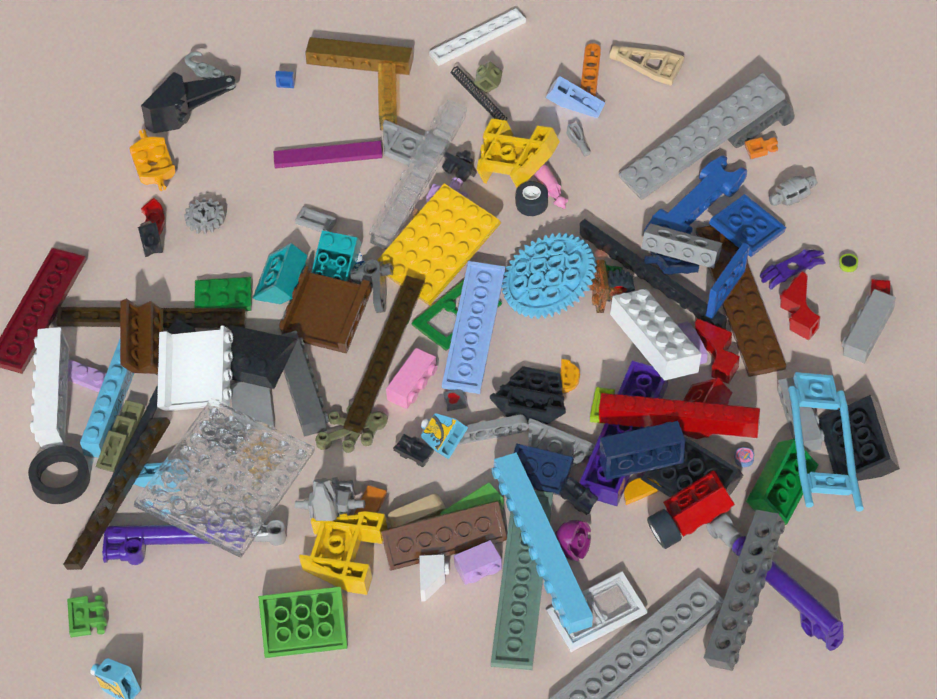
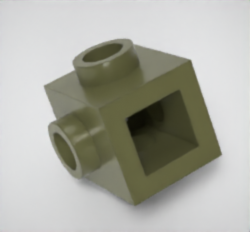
(488, 77)

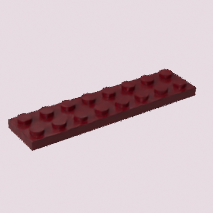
(38, 307)

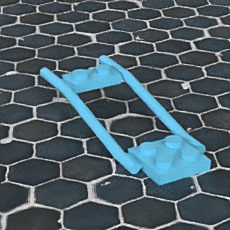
(820, 392)

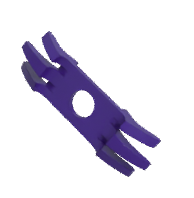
(782, 271)

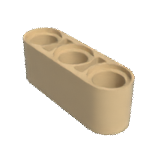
(418, 510)

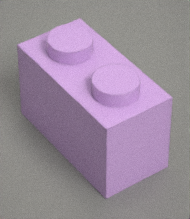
(477, 562)

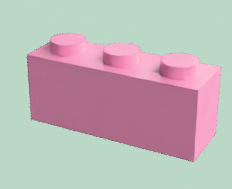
(411, 378)

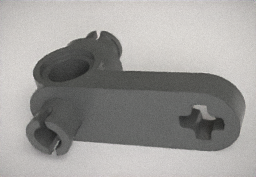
(376, 274)

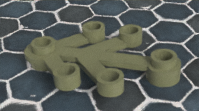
(372, 423)

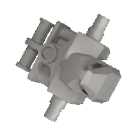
(330, 499)

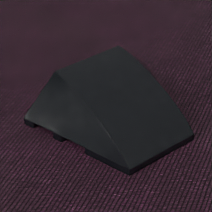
(532, 394)

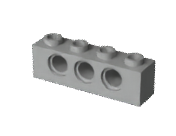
(681, 245)

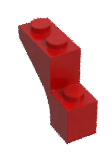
(793, 300)
(717, 343)

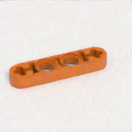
(591, 71)

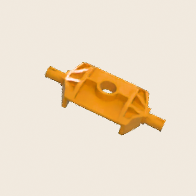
(148, 151)

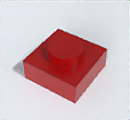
(880, 285)

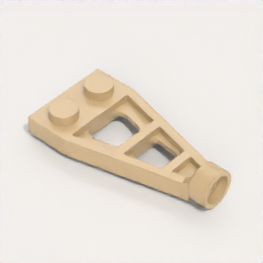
(668, 70)

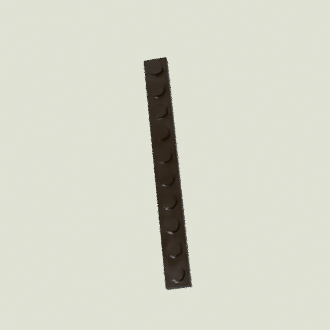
(192, 316)
(383, 355)
(116, 494)

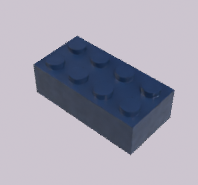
(642, 450)

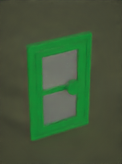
(440, 318)

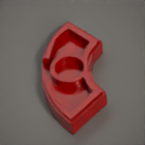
(154, 213)

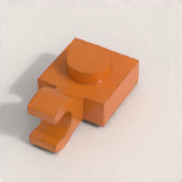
(759, 147)

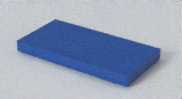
(727, 280)

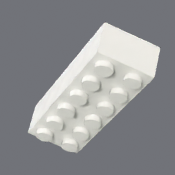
(655, 334)
(50, 388)

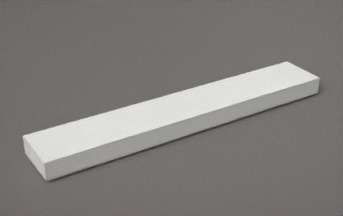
(477, 37)

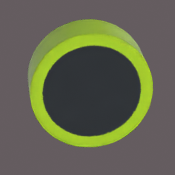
(848, 263)

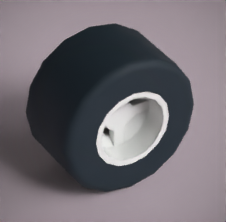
(531, 198)
(664, 528)

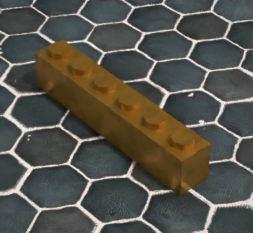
(357, 55)

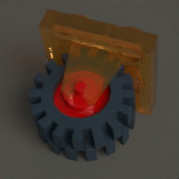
(609, 284)

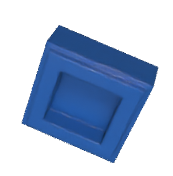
(285, 79)

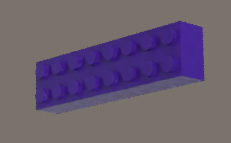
(639, 381)

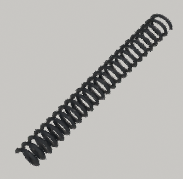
(471, 92)

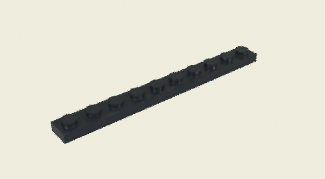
(649, 273)

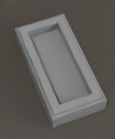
(315, 220)

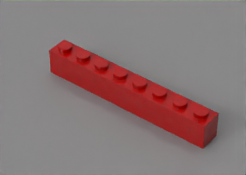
(691, 415)

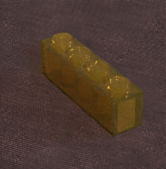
(387, 93)

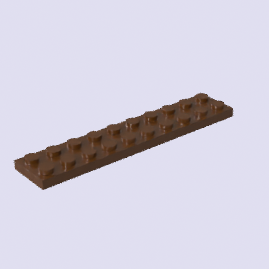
(746, 313)

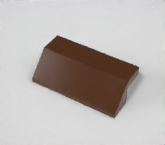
(140, 336)

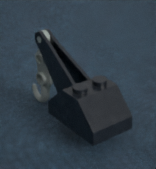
(171, 102)

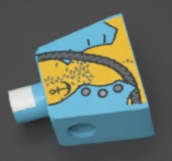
(443, 433)
(116, 679)

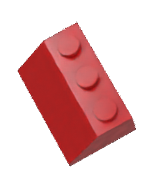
(707, 391)
(699, 503)

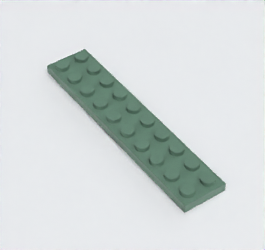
(518, 600)

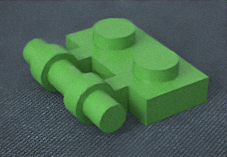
(79, 616)

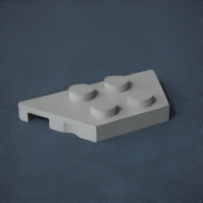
(400, 142)
(557, 441)

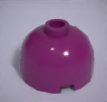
(574, 539)

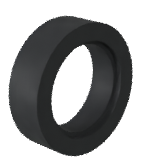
(54, 455)

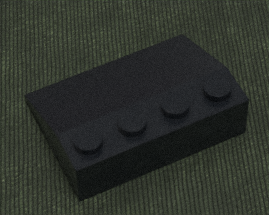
(259, 356)
(870, 440)
(696, 464)

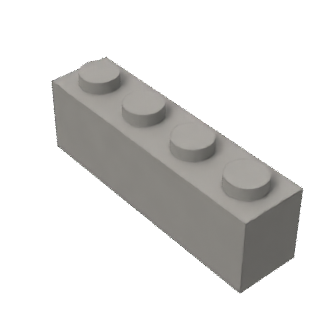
(868, 326)
(811, 434)

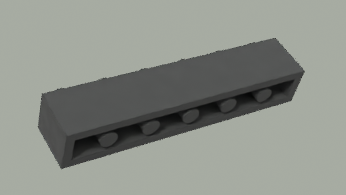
(304, 390)

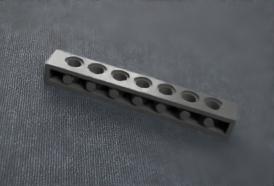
(742, 578)

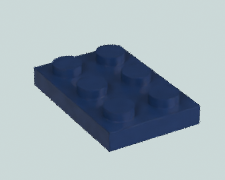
(544, 468)

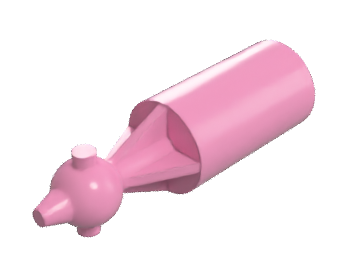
(546, 177)

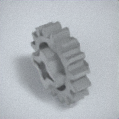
(204, 216)

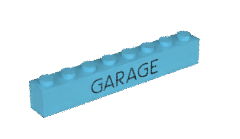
(106, 406)

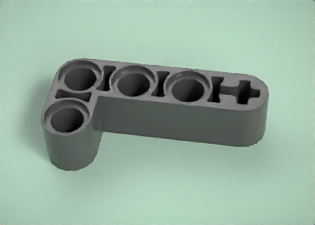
(781, 112)

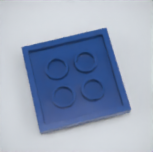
(747, 223)

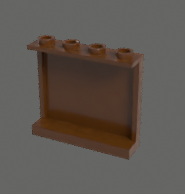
(326, 310)

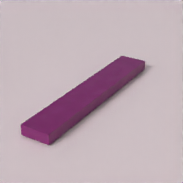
(327, 154)

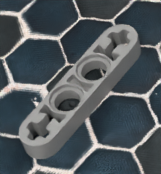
(510, 426)

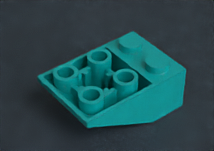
(336, 255)

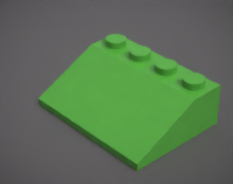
(302, 622)

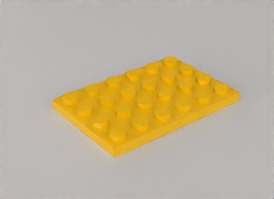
(439, 241)

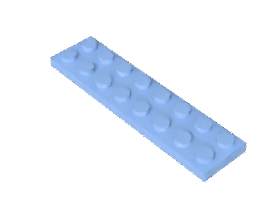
(473, 327)

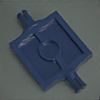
(671, 265)

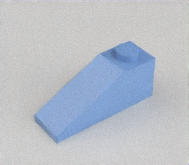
(574, 98)

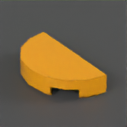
(569, 376)
(637, 490)

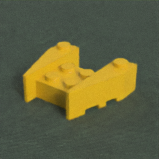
(514, 155)
(337, 548)

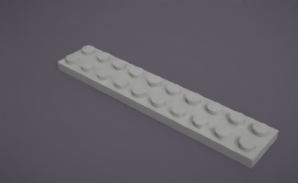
(701, 136)
(646, 645)

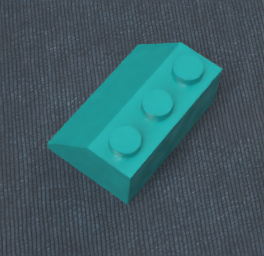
(280, 275)

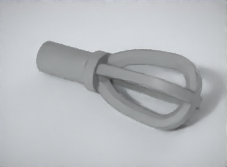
(580, 143)

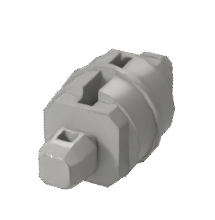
(793, 190)

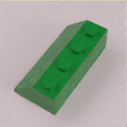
(779, 483)

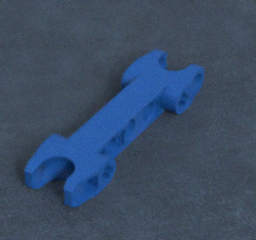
(713, 184)

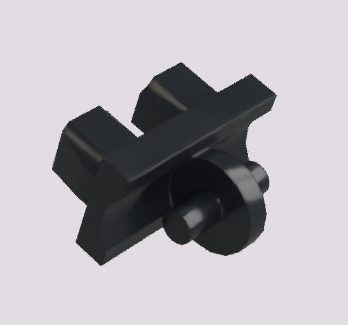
(465, 169)
(150, 238)
(413, 449)
(578, 495)

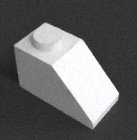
(432, 574)

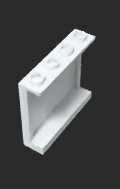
(194, 369)

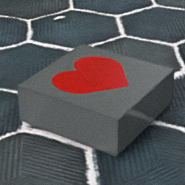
(454, 399)

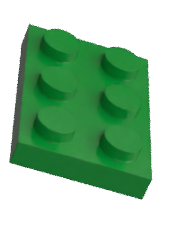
(224, 293)

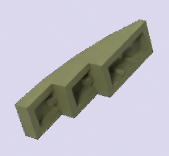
(119, 437)

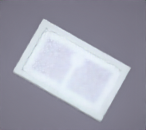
(612, 606)

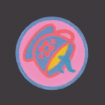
(744, 457)

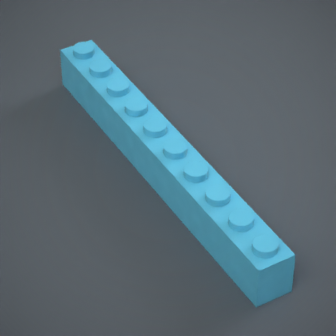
(542, 543)

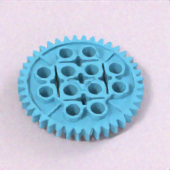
(549, 275)

